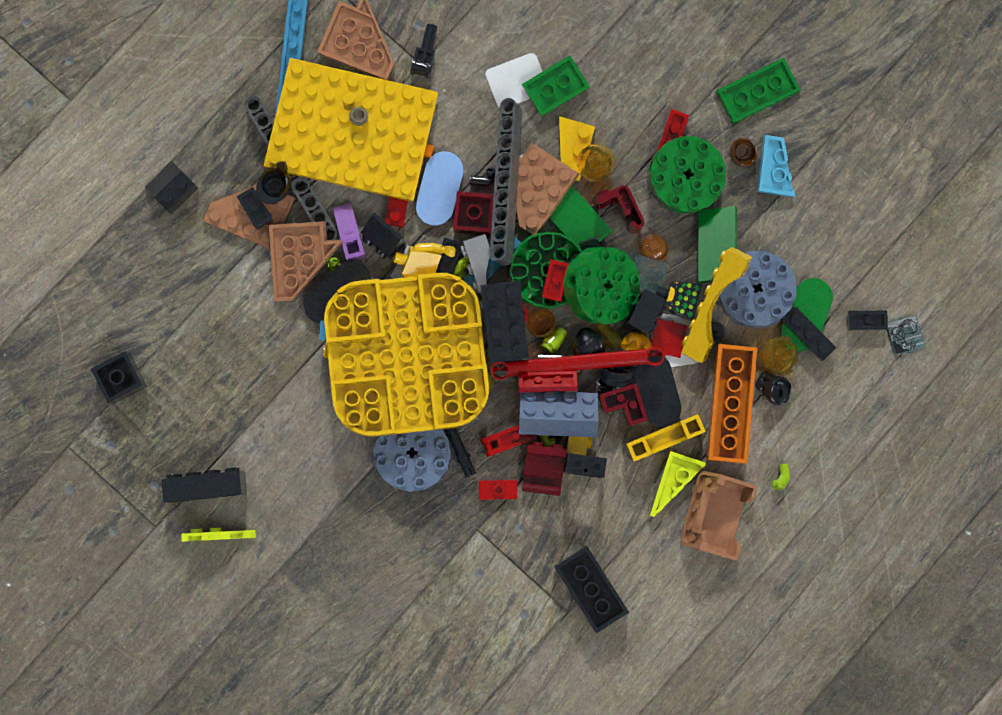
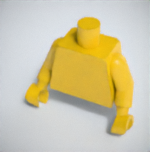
(422, 258)

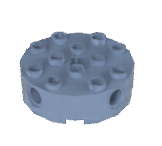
(763, 308)
(416, 473)

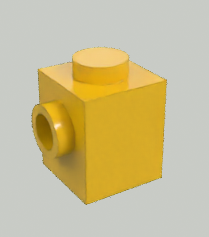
(578, 445)

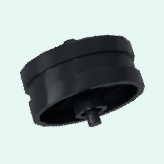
(618, 376)

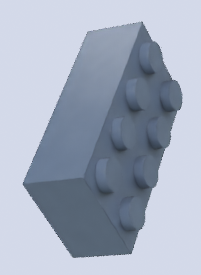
(558, 413)

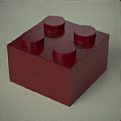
(473, 213)

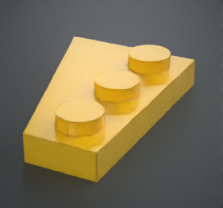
(573, 139)

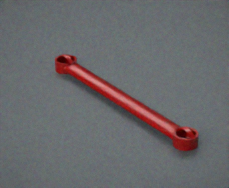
(579, 362)

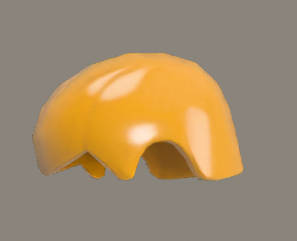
(635, 341)

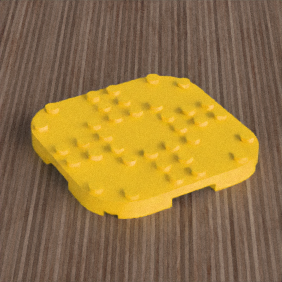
(406, 354)

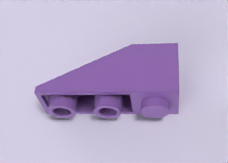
(349, 232)

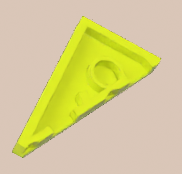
(676, 474)
(217, 534)

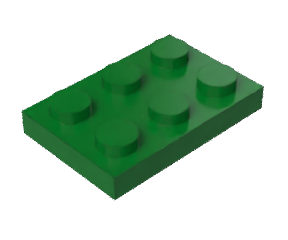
(555, 86)

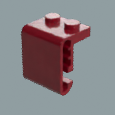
(625, 204)
(544, 469)

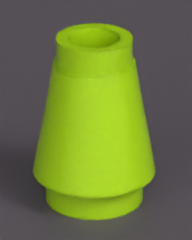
(553, 342)

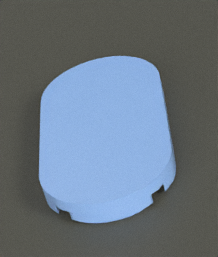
(439, 188)

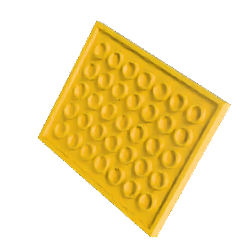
(323, 145)

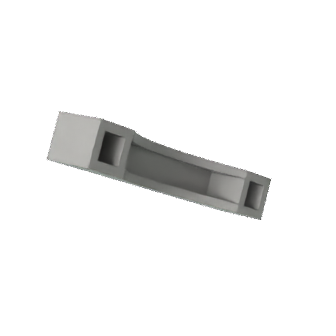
(478, 254)

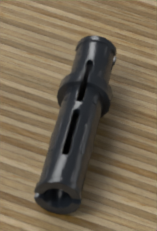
(460, 451)

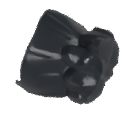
(774, 388)

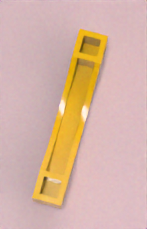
(700, 340)

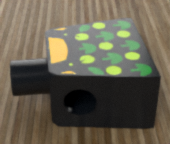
(681, 298)

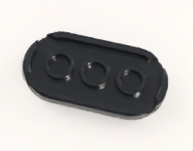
(319, 296)
(658, 392)

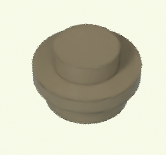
(358, 116)

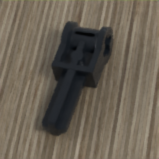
(425, 56)

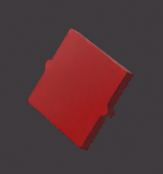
(669, 337)

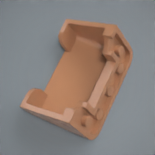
(716, 514)

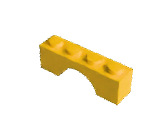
(665, 438)

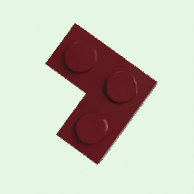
(628, 400)

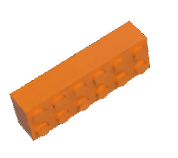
(731, 404)

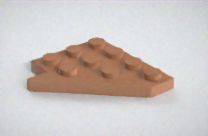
(357, 40)
(540, 187)
(230, 216)
(297, 256)

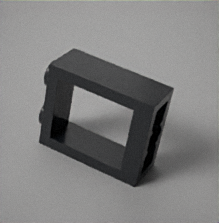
(594, 465)

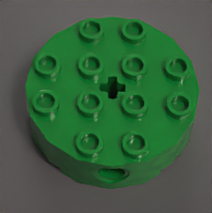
(703, 165)
(532, 258)
(602, 285)

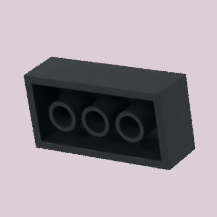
(504, 321)
(206, 486)
(591, 589)

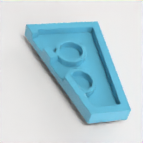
(774, 170)

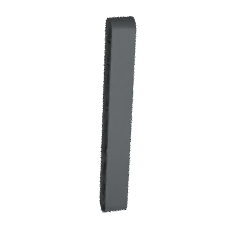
(509, 189)
(303, 196)

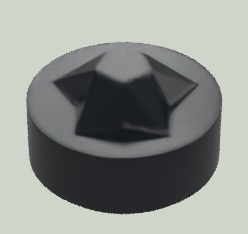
(718, 331)

